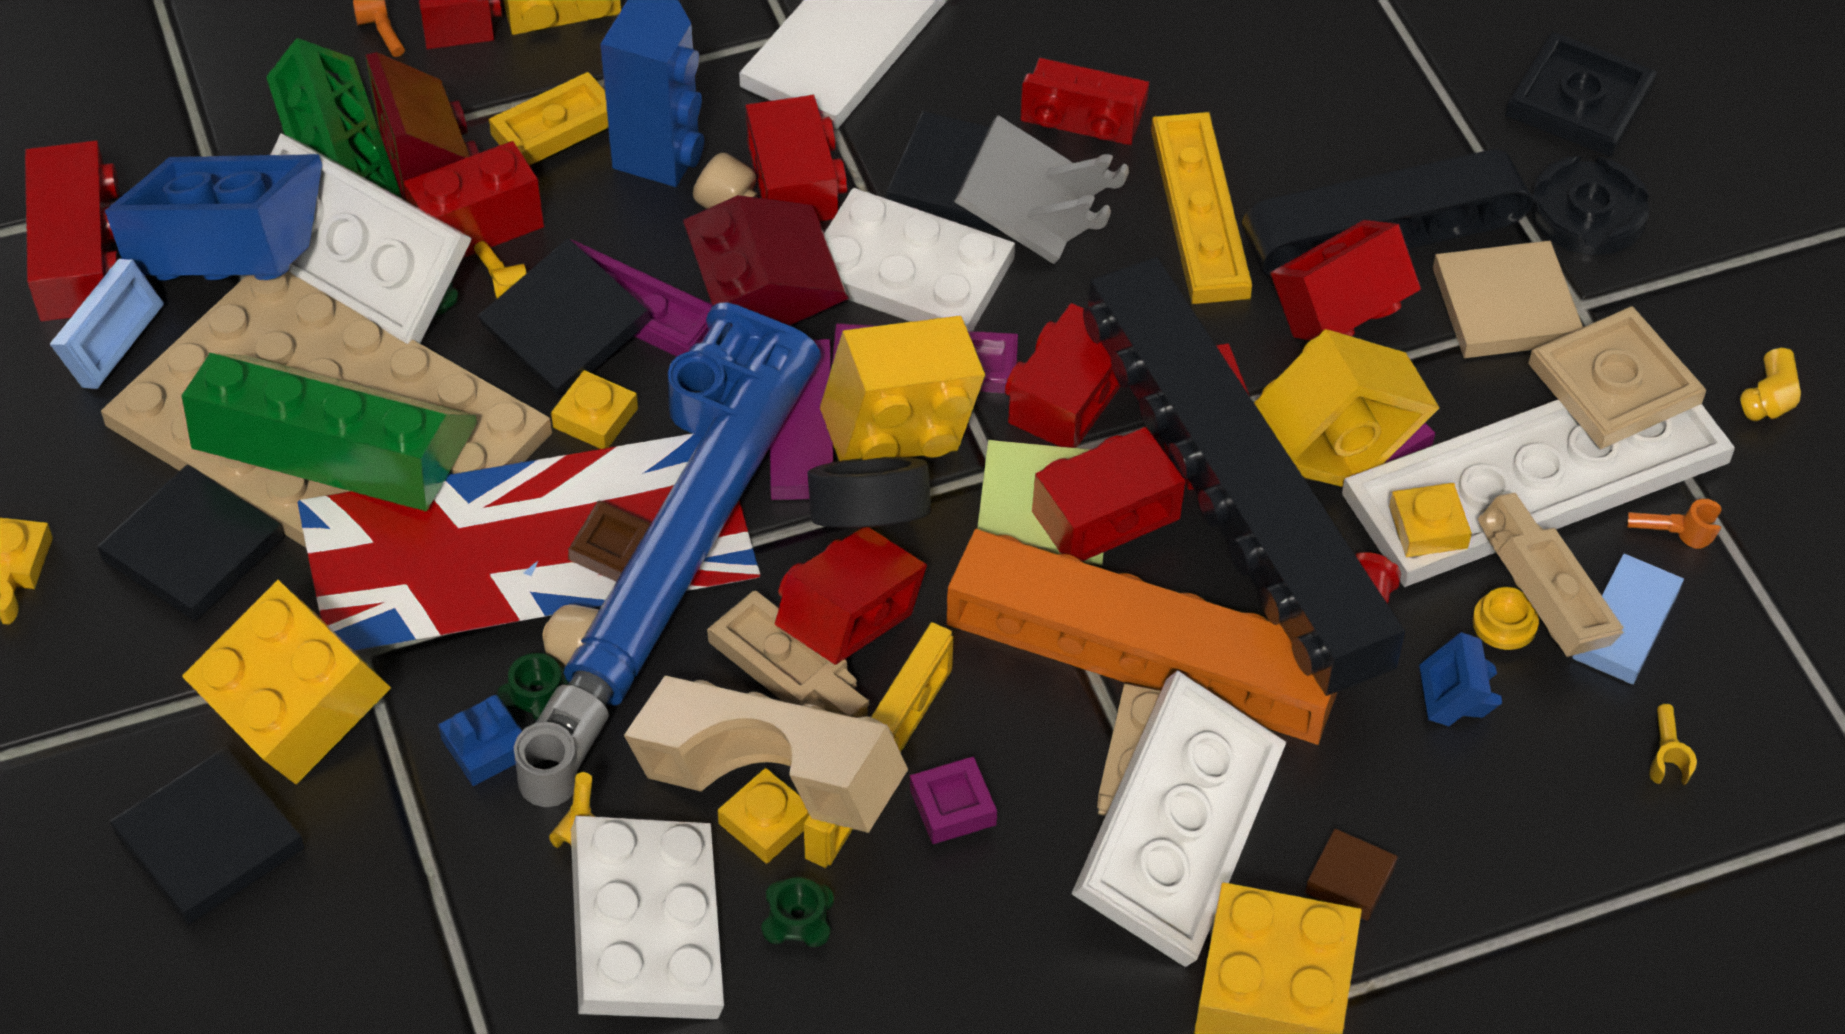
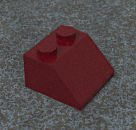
(415, 119)
(766, 257)

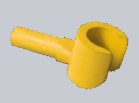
(502, 276)
(1671, 749)
(580, 807)

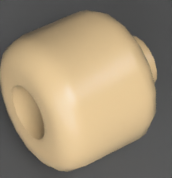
(722, 180)
(565, 631)

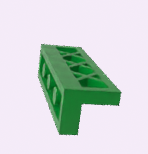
(309, 113)

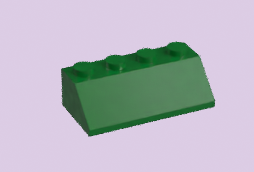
(323, 428)

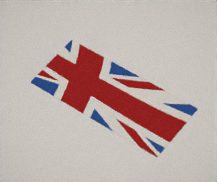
(461, 565)

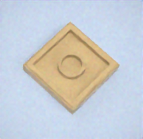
(1505, 298)
(1616, 377)

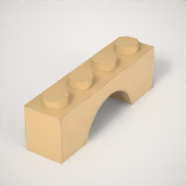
(701, 731)

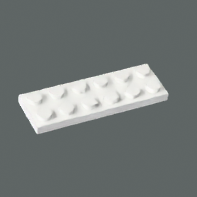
(1549, 467)

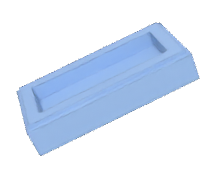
(107, 324)
(1641, 602)

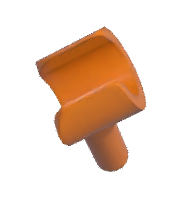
(375, 12)
(1693, 528)

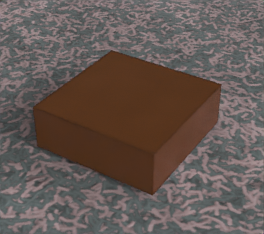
(607, 540)
(1351, 873)

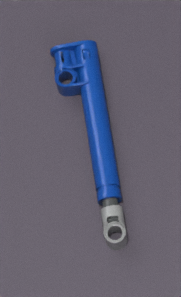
(747, 389)

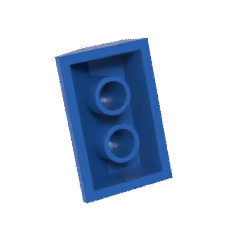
(652, 91)
(219, 216)

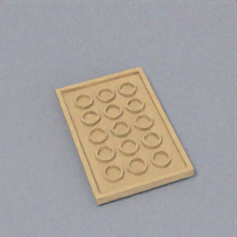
(311, 331)

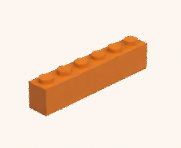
(1132, 631)

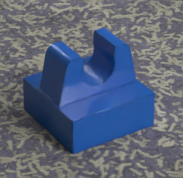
(1458, 681)
(481, 739)

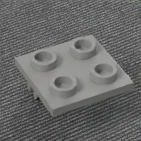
(1036, 191)

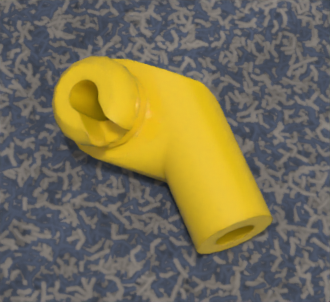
(1776, 392)

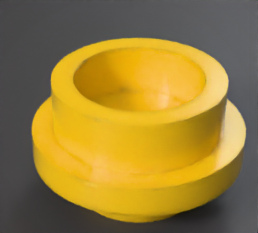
(1505, 619)

